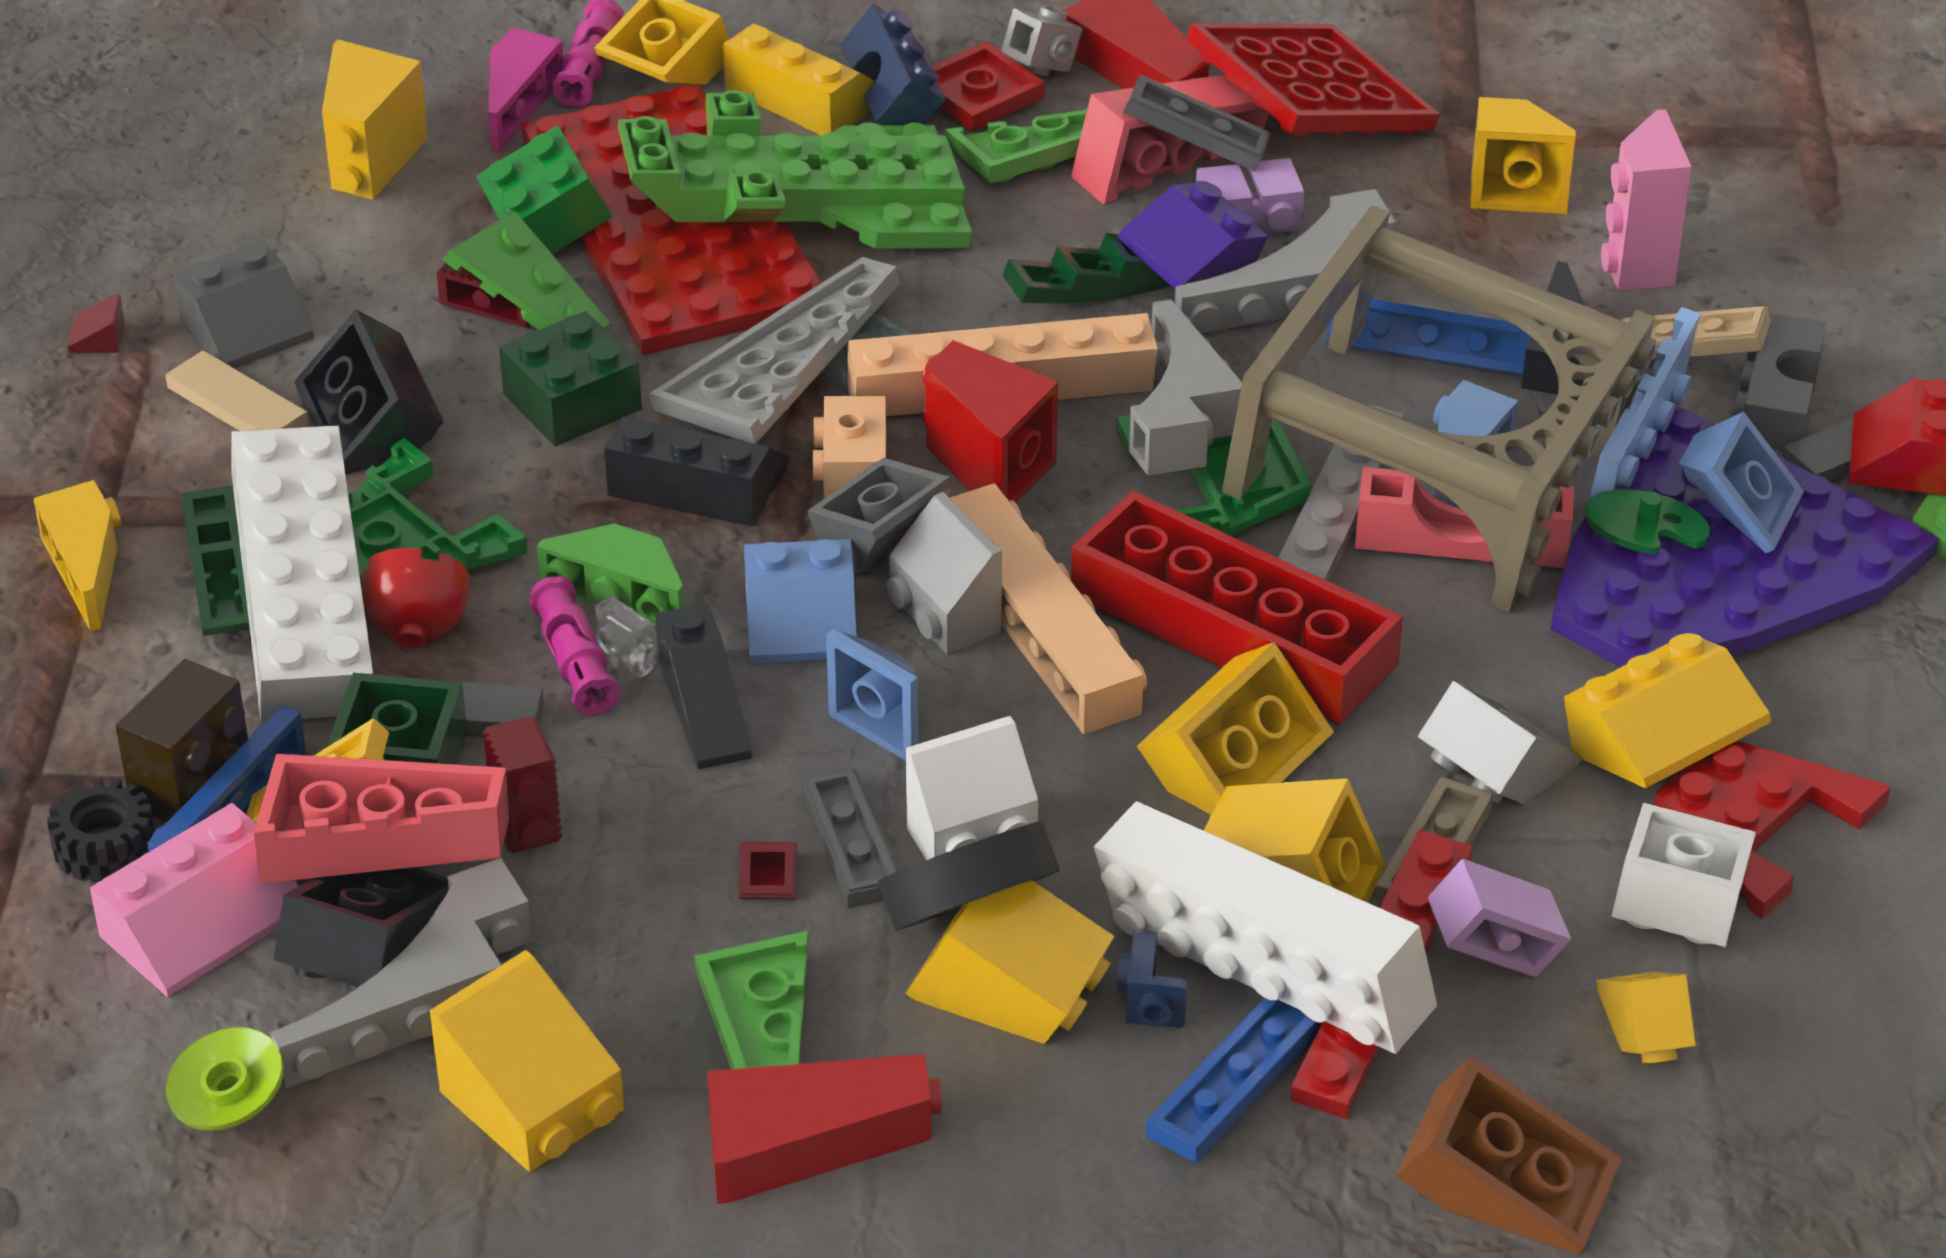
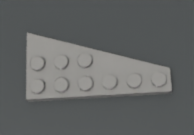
(766, 368)

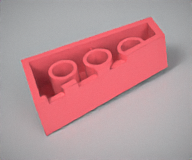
(1129, 153)
(376, 816)

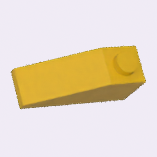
(81, 540)

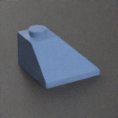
(1743, 479)
(872, 692)

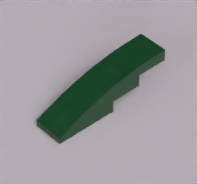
(1083, 275)
(216, 559)

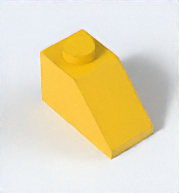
(1649, 1013)

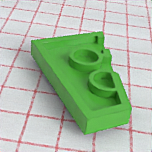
(1017, 150)
(524, 272)
(757, 999)

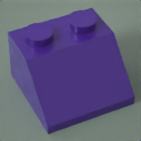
(1193, 234)

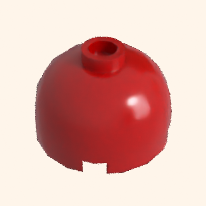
(414, 596)

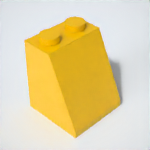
(371, 117)
(1306, 828)
(1015, 963)
(524, 1063)

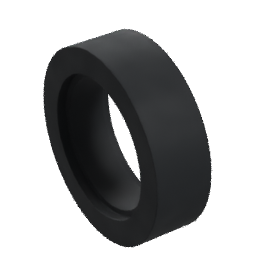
(968, 874)

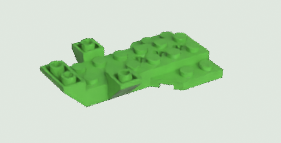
(877, 179)

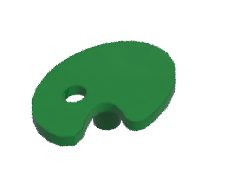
(1638, 519)

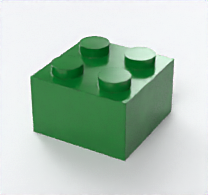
(547, 190)

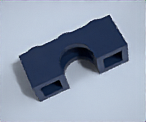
(892, 57)

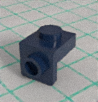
(1150, 997)

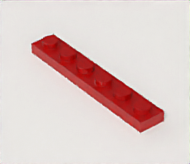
(1337, 1061)

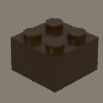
(181, 735)

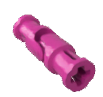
(581, 63)
(574, 645)

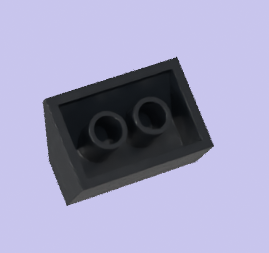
(369, 390)
(691, 471)

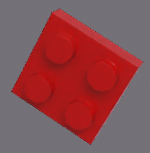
(985, 85)

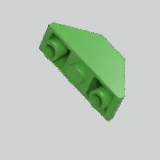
(617, 564)

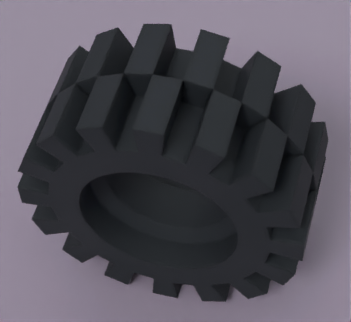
(94, 809)

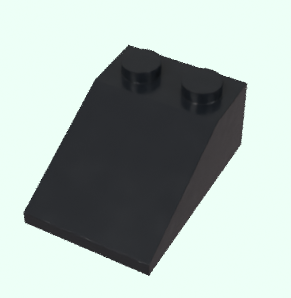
(355, 922)

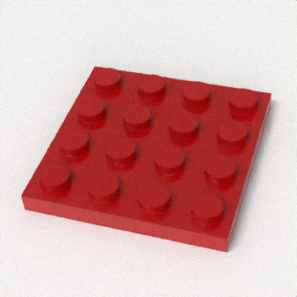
(1312, 78)

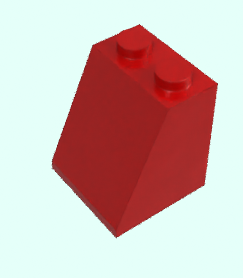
(990, 419)

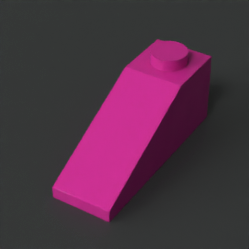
(520, 81)

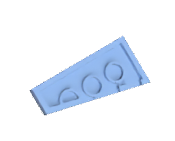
(1649, 409)

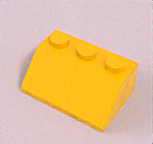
(794, 80)
(1663, 711)
(1237, 730)

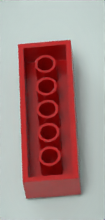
(1233, 598)

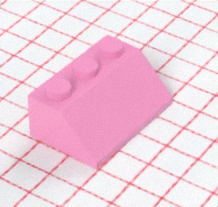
(1647, 207)
(190, 902)

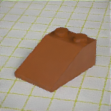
(1508, 1160)

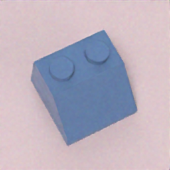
(797, 598)

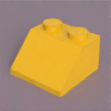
(668, 41)
(1520, 158)

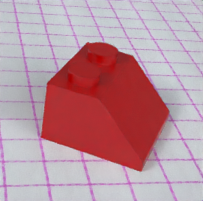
(1902, 439)

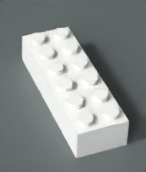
(299, 568)
(1267, 927)

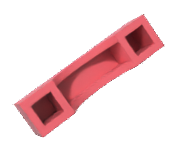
(1405, 518)

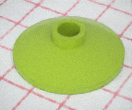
(224, 1078)

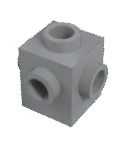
(1048, 46)

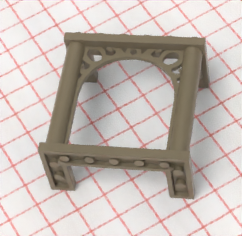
(1496, 493)

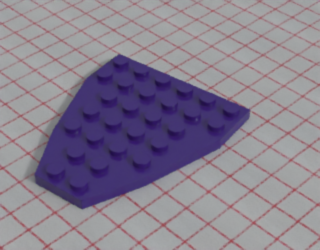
(1827, 564)

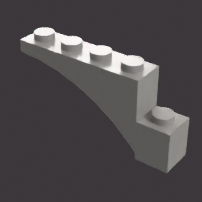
(1278, 282)
(1189, 404)
(458, 946)

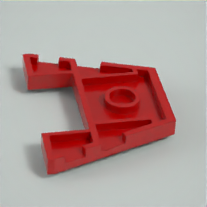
(1761, 794)

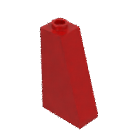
(1133, 40)
(814, 1118)

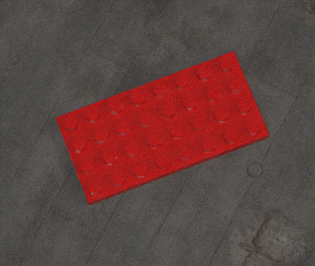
(665, 275)

